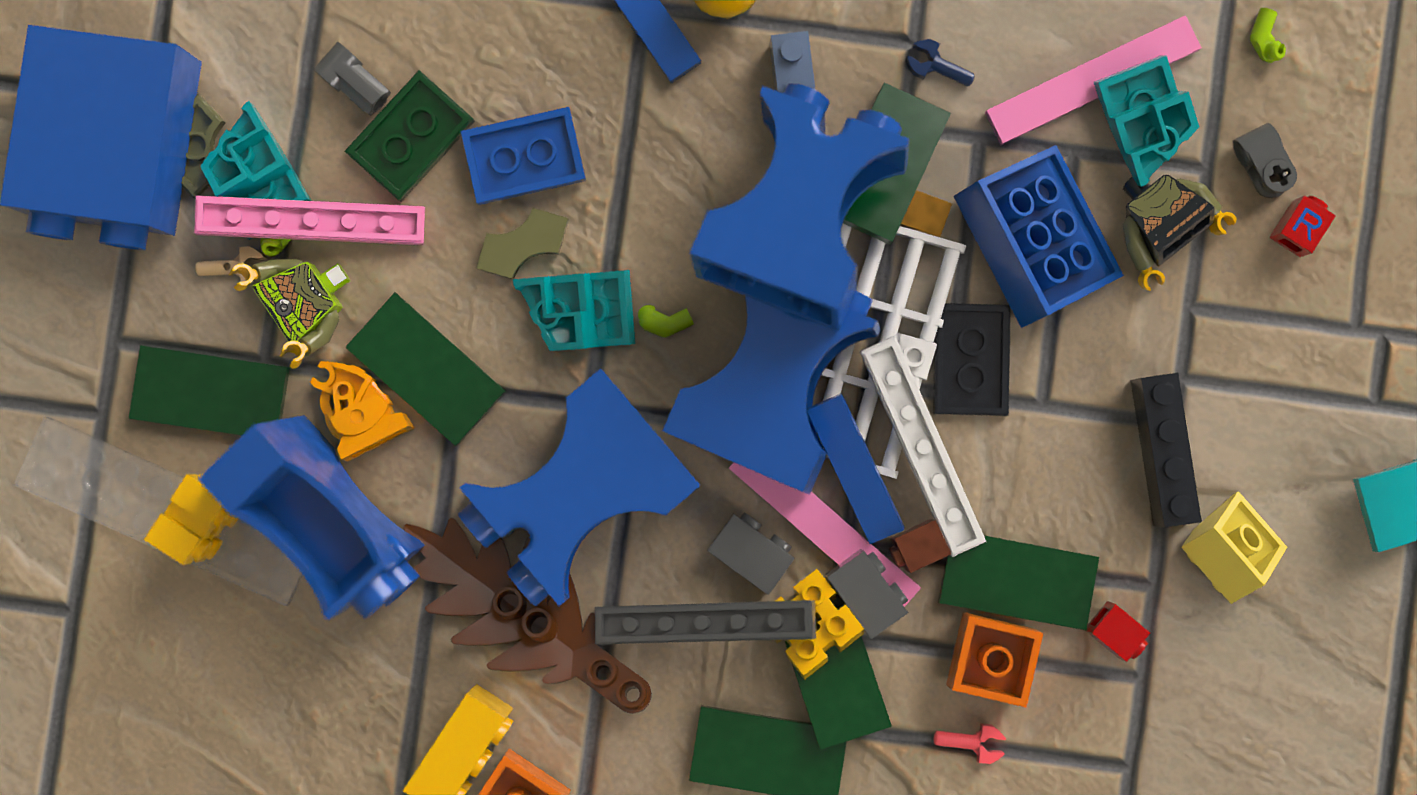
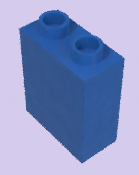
(100, 135)

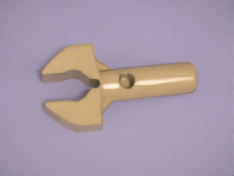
(223, 267)

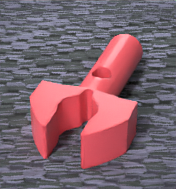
(972, 742)

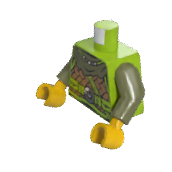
(297, 300)

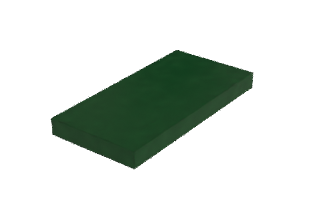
(884, 205)
(425, 369)
(206, 391)
(1022, 582)
(763, 754)

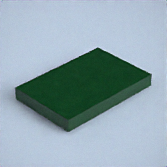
(409, 136)
(843, 697)

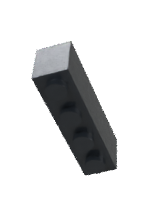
(1166, 450)

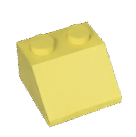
(1235, 548)

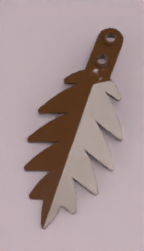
(545, 632)

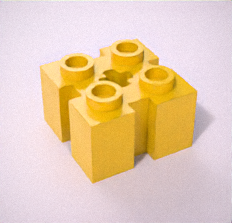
(190, 524)
(835, 626)

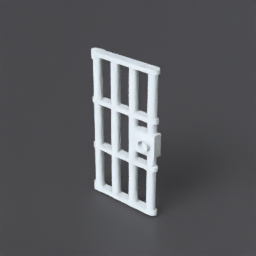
(917, 351)

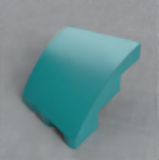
(1146, 115)
(251, 163)
(581, 309)
(1389, 505)

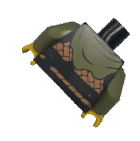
(1166, 219)

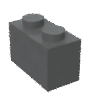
(752, 553)
(867, 593)

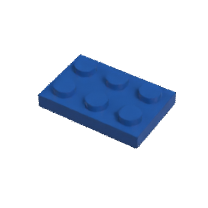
(523, 156)

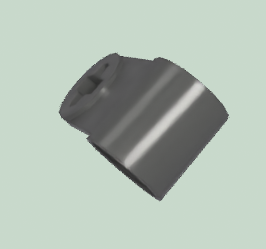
(1264, 156)

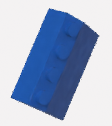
(1038, 235)

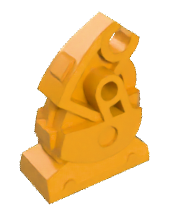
(361, 411)

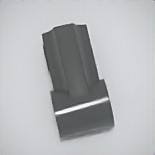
(346, 74)

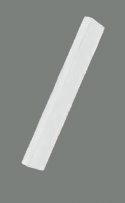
(922, 445)

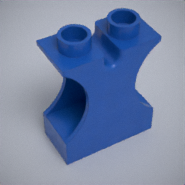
(786, 232)
(761, 399)
(601, 469)
(301, 498)

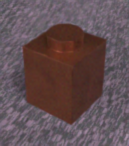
(919, 546)

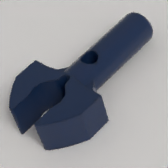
(937, 64)

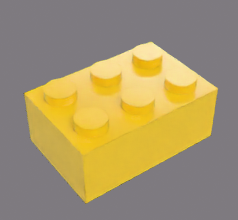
(462, 745)

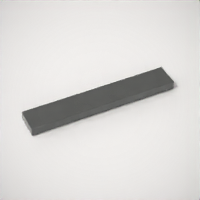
(705, 622)

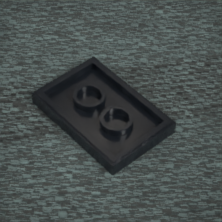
(972, 360)

